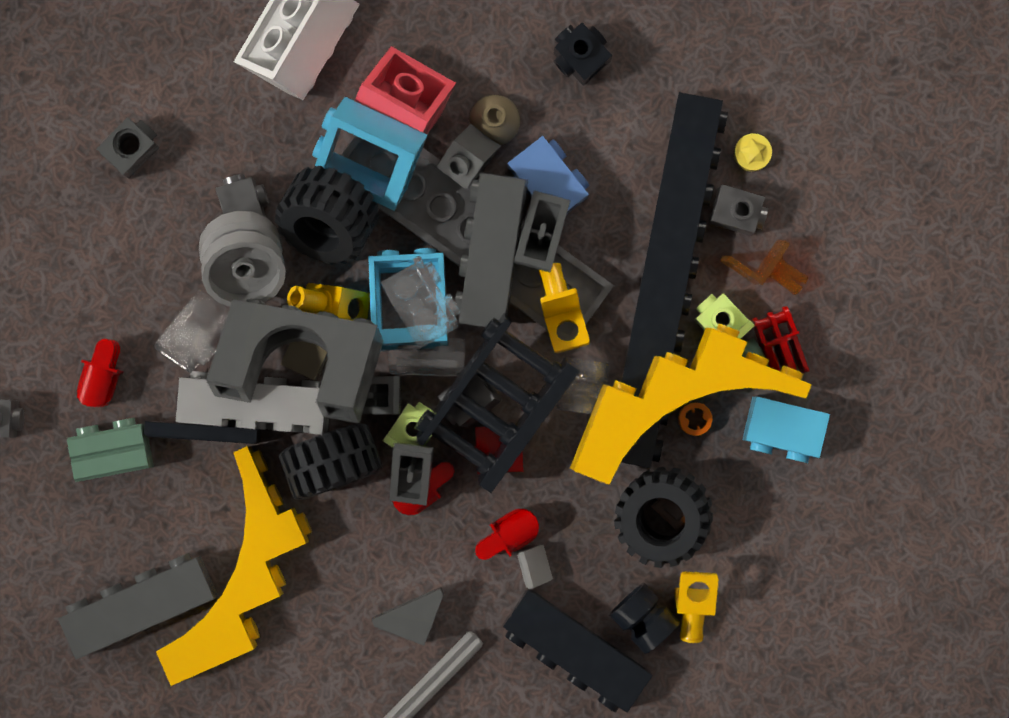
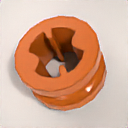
(684, 422)

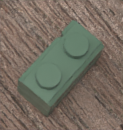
(109, 451)

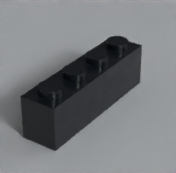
(576, 650)

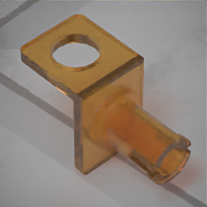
(773, 267)

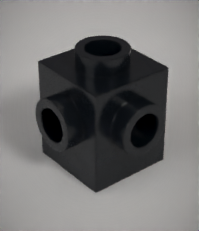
(583, 66)

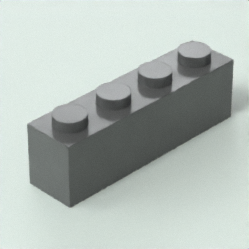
(492, 248)
(137, 607)

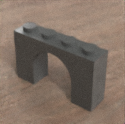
(258, 329)

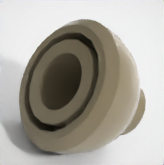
(496, 118)

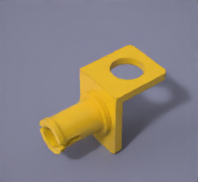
(329, 299)
(559, 307)
(695, 604)

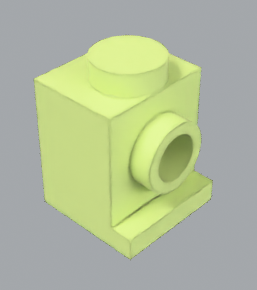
(712, 306)
(398, 431)

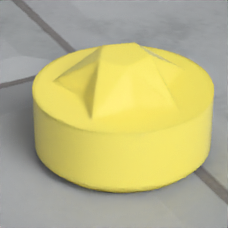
(752, 152)

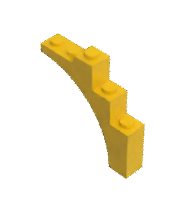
(717, 366)
(267, 534)

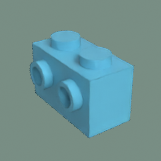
(785, 427)

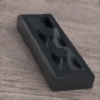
(202, 432)

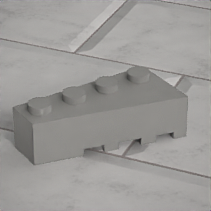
(271, 407)

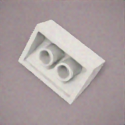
(295, 41)

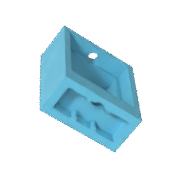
(381, 131)
(391, 262)

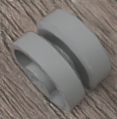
(241, 258)

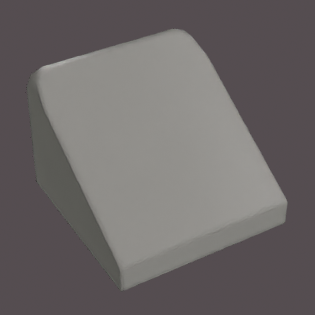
(534, 566)

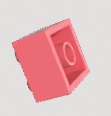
(406, 91)

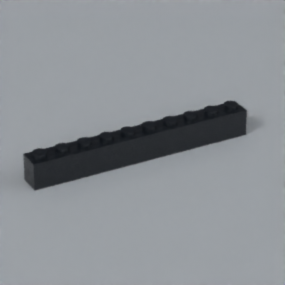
(671, 250)

